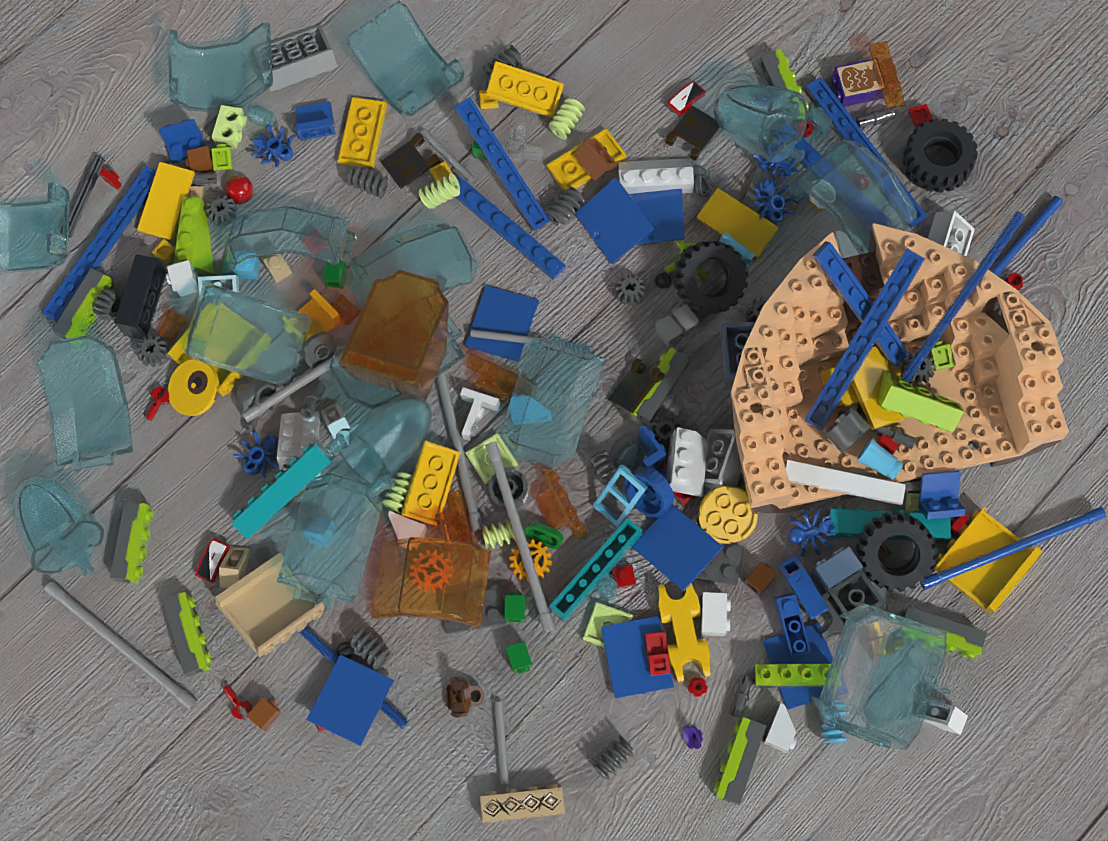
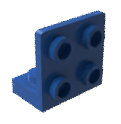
(315, 121)
(181, 138)
(656, 452)
(940, 495)

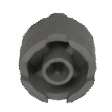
(847, 430)
(516, 482)

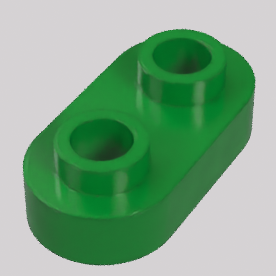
(548, 536)

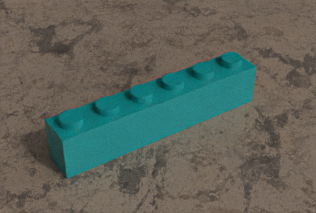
(281, 490)
(851, 523)
(595, 570)

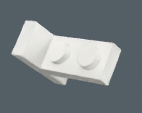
(477, 411)

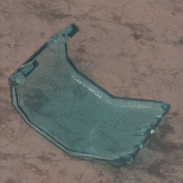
(403, 61)
(220, 73)
(855, 191)
(35, 232)
(246, 335)

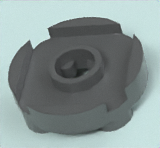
(314, 343)

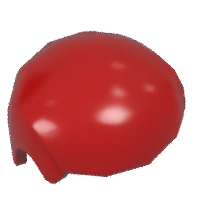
(239, 189)

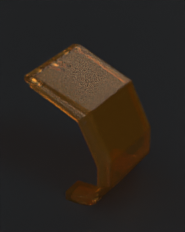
(431, 580)

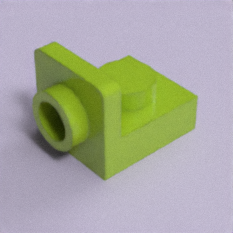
(222, 157)
(942, 355)

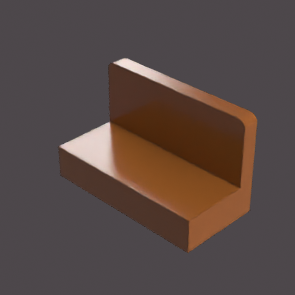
(594, 158)

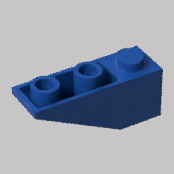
(803, 587)
(792, 624)

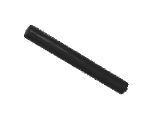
(84, 193)

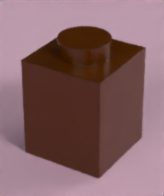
(760, 578)

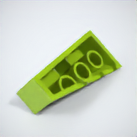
(193, 236)
(918, 403)

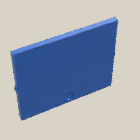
(665, 214)
(614, 221)
(502, 313)
(677, 547)
(779, 654)
(628, 657)
(350, 700)

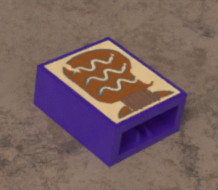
(856, 83)

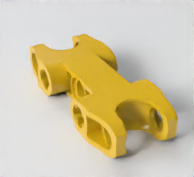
(687, 646)

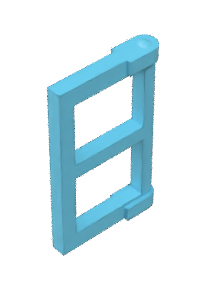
(622, 470)

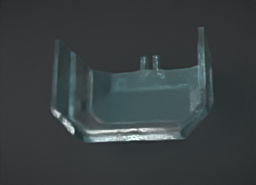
(882, 677)

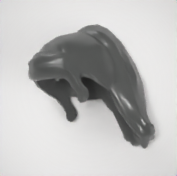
(252, 394)

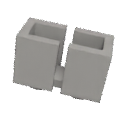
(680, 322)

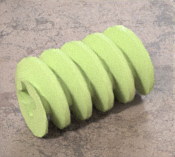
(566, 117)
(440, 192)
(398, 493)
(498, 534)

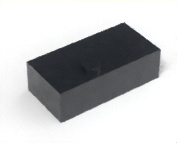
(140, 297)

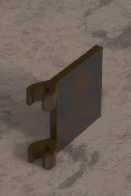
(696, 129)
(407, 163)
(635, 386)

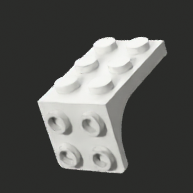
(295, 434)

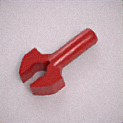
(157, 402)
(237, 703)

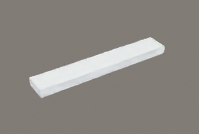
(845, 482)

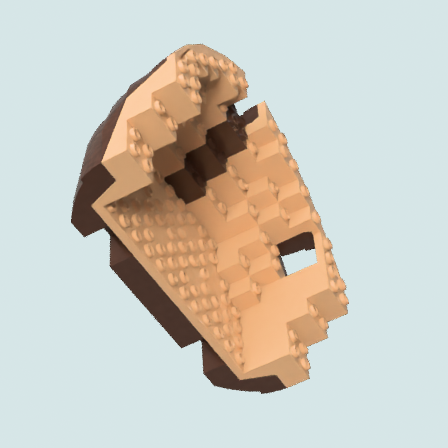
(1000, 374)

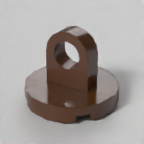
(459, 696)

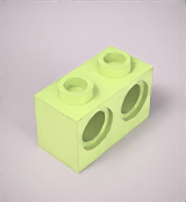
(225, 126)

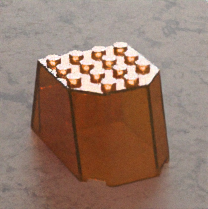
(399, 335)

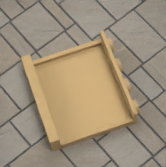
(265, 608)

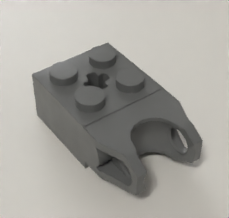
(840, 600)

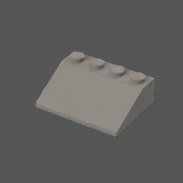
(300, 57)

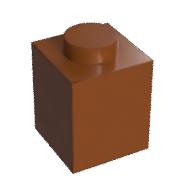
(199, 159)
(264, 713)

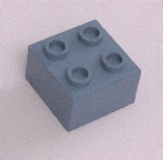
(836, 569)

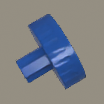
(657, 496)

